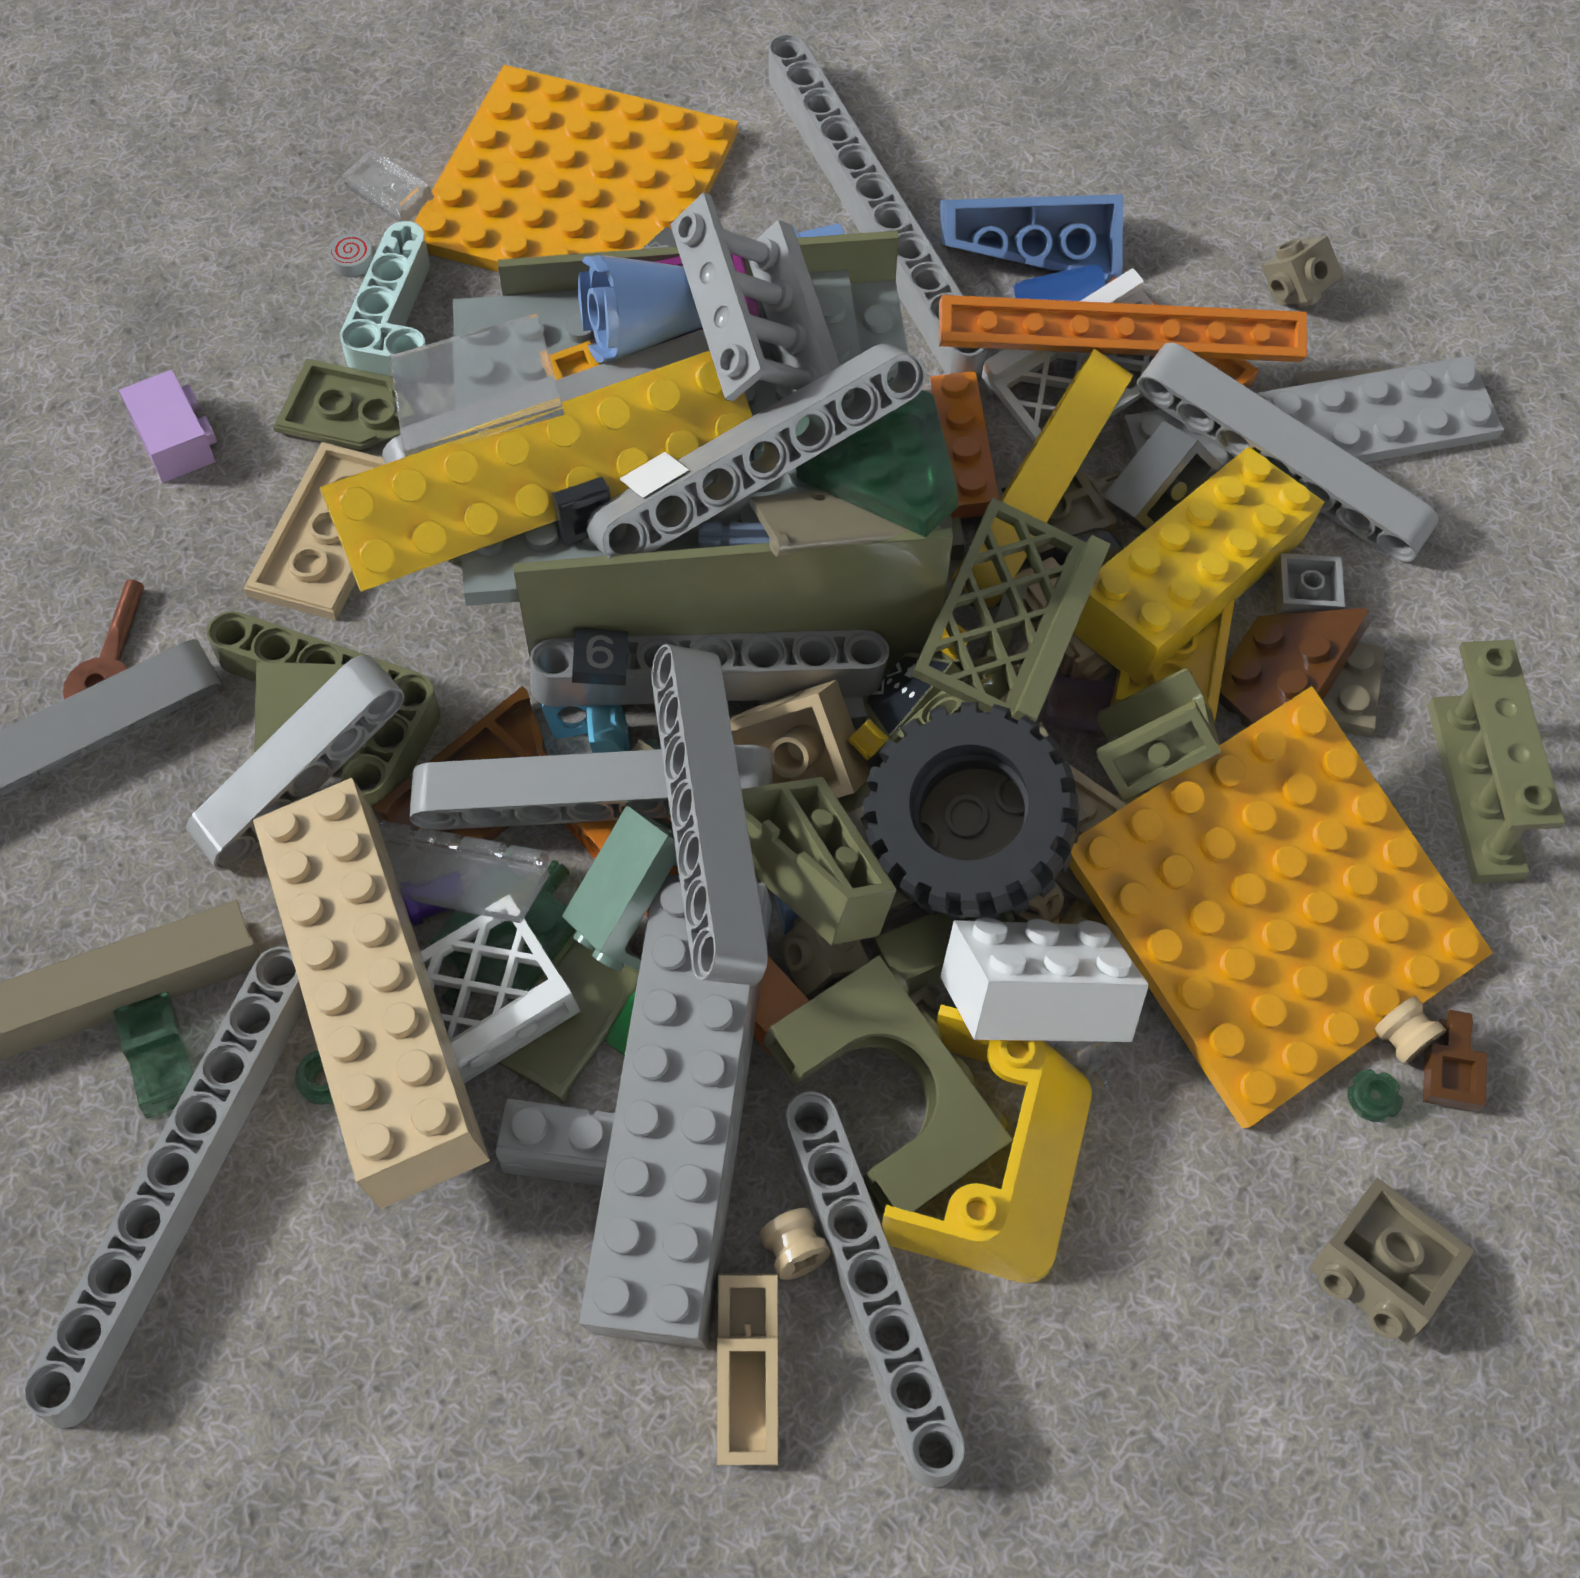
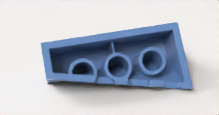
(1039, 230)

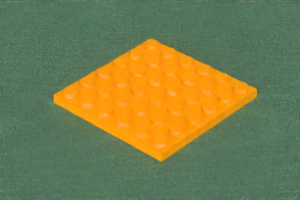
(569, 171)
(1275, 905)

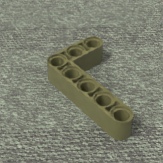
(372, 763)

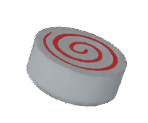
(350, 255)

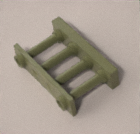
(1494, 762)

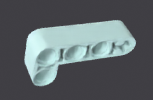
(386, 300)

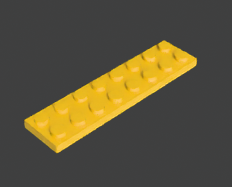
(502, 485)

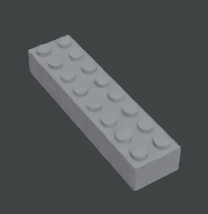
(671, 1142)

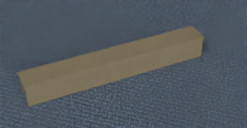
(91, 985)

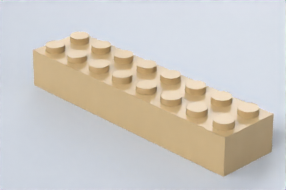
(368, 996)

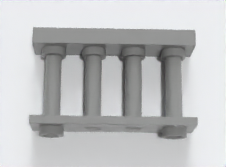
(778, 282)

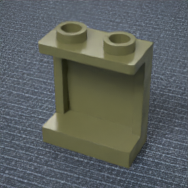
(1157, 734)

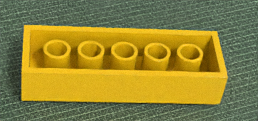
(1194, 563)

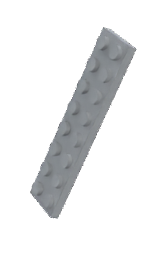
(1372, 413)

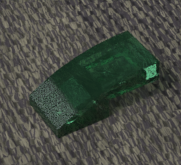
(155, 1052)

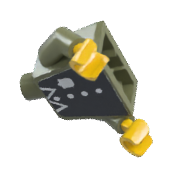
(900, 699)

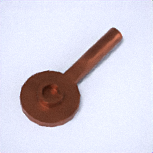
(108, 663)

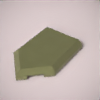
(340, 406)

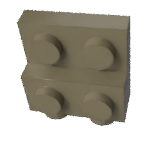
(1391, 1262)

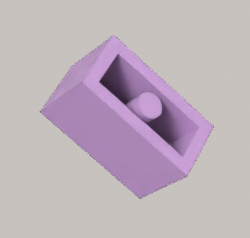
(168, 425)

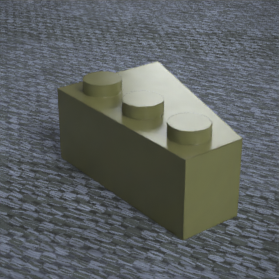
(816, 859)

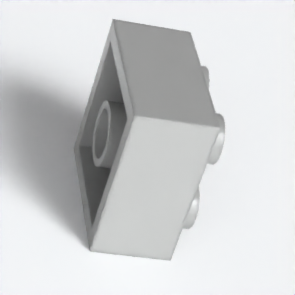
(1308, 583)

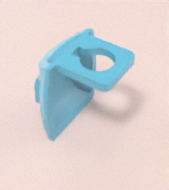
(603, 723)

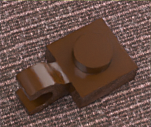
(1452, 1070)

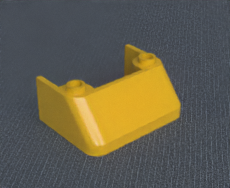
(1015, 1227)

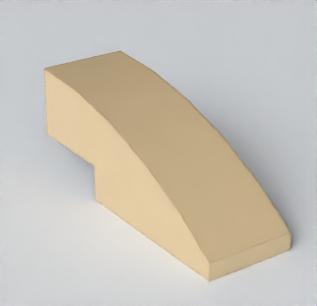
(747, 1369)

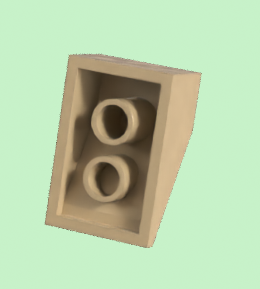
(806, 738)

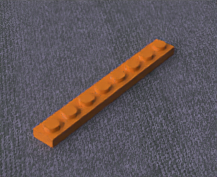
(1121, 328)

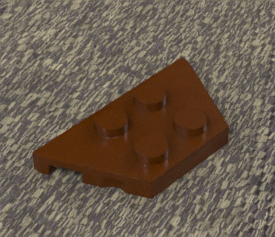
(1286, 657)
(503, 733)

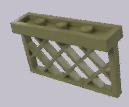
(1055, 623)

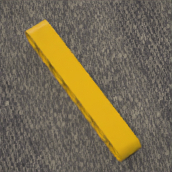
(1055, 457)

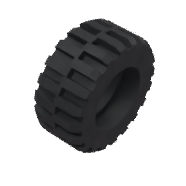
(963, 743)

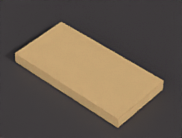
(304, 557)

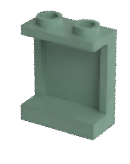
(621, 888)

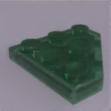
(892, 468)

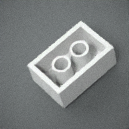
(1042, 981)

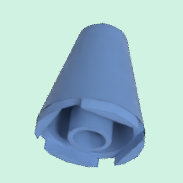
(633, 305)

